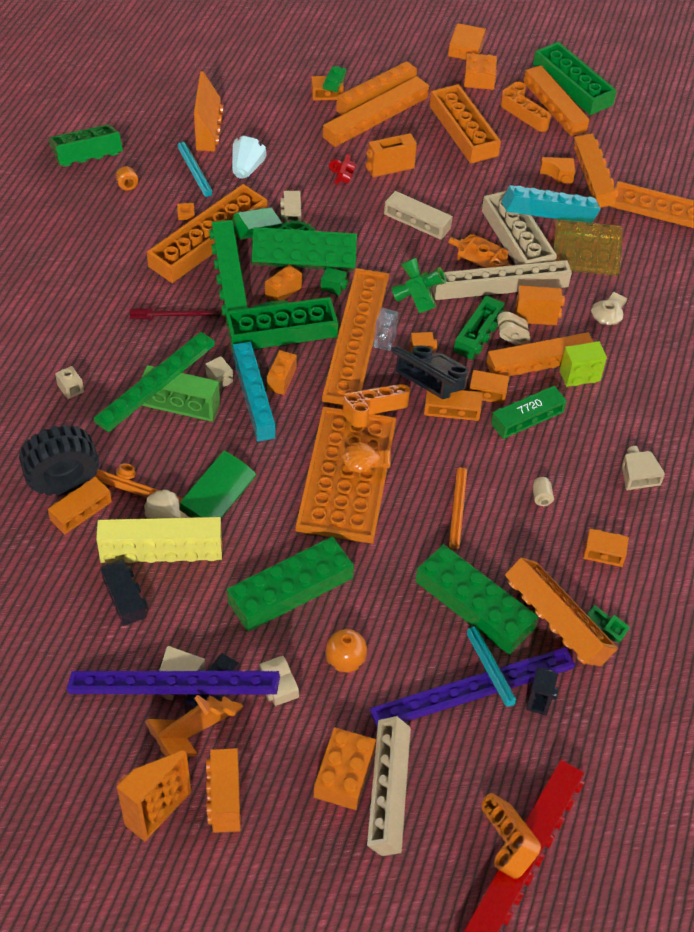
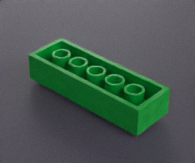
(575, 78)
(303, 249)
(282, 323)
(290, 583)
(476, 599)

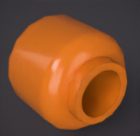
(126, 178)

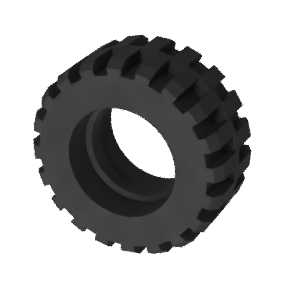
(58, 460)

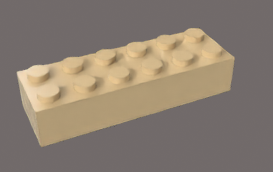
(517, 233)

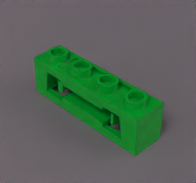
(465, 343)

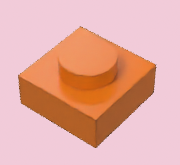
(185, 211)

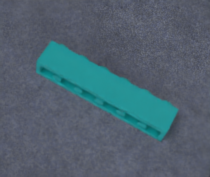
(550, 204)
(254, 391)

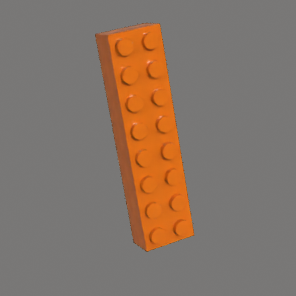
(191, 242)

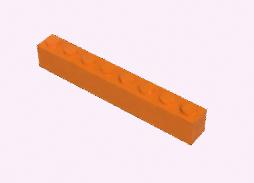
(375, 111)

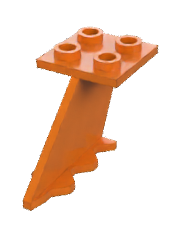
(174, 734)

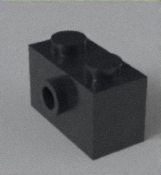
(542, 691)

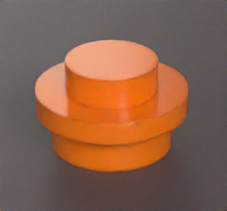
(125, 471)

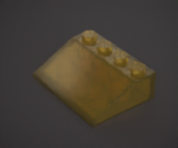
(588, 246)

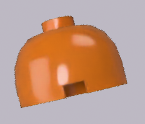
(346, 650)

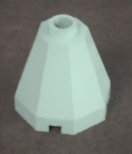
(247, 156)

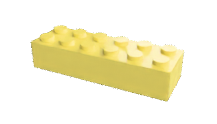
(159, 539)

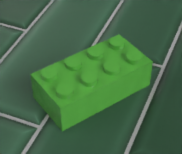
(187, 396)

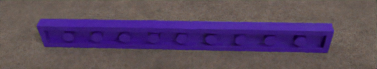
(174, 682)
(470, 688)

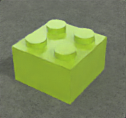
(582, 364)

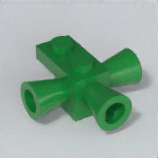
(419, 285)

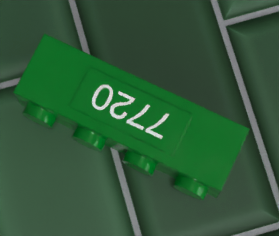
(528, 412)

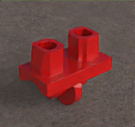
(345, 169)

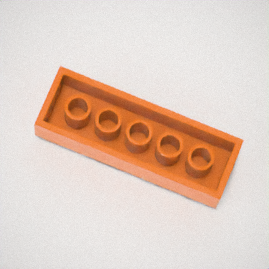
(465, 123)
(561, 612)

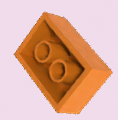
(344, 768)
(223, 790)

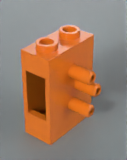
(391, 155)

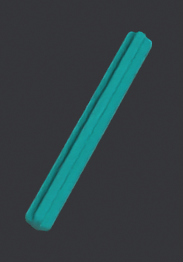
(195, 169)
(491, 667)

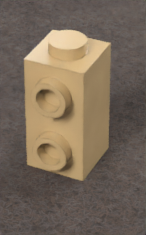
(291, 205)

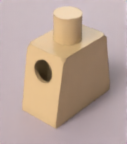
(641, 469)
(180, 661)

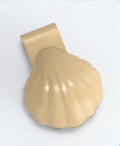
(609, 311)
(163, 505)

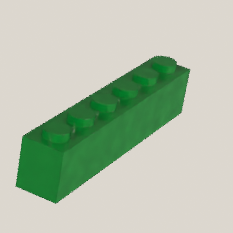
(228, 266)

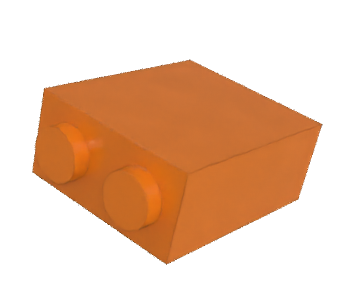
(466, 40)
(539, 304)

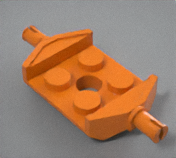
(472, 247)

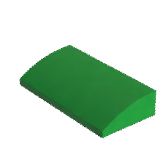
(218, 488)

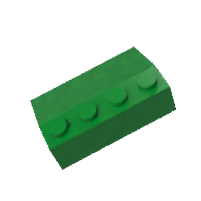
(85, 144)

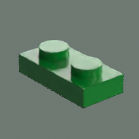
(334, 78)

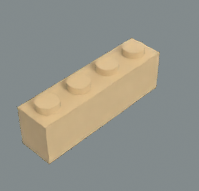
(418, 215)

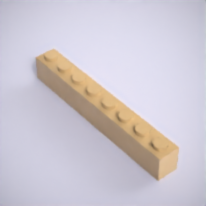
(502, 279)

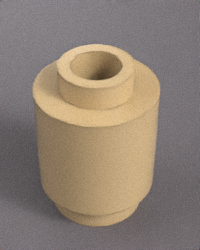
(542, 491)

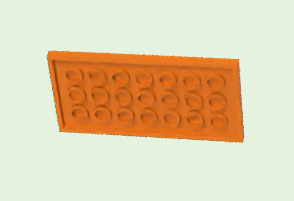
(334, 497)

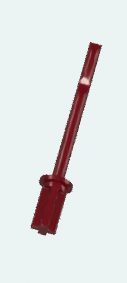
(148, 313)

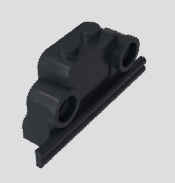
(431, 371)

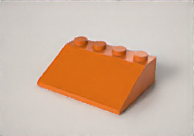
(207, 115)
(153, 793)

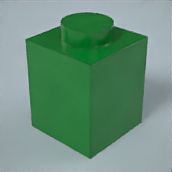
(334, 281)

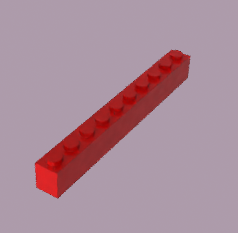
(543, 820)

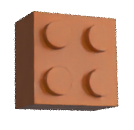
(480, 71)

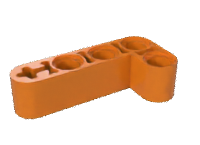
(523, 108)
(372, 401)
(520, 843)

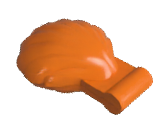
(362, 457)

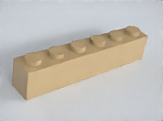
(389, 787)

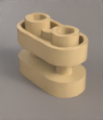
(513, 328)

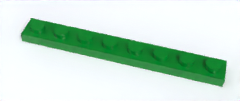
(154, 382)

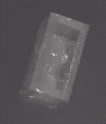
(386, 329)

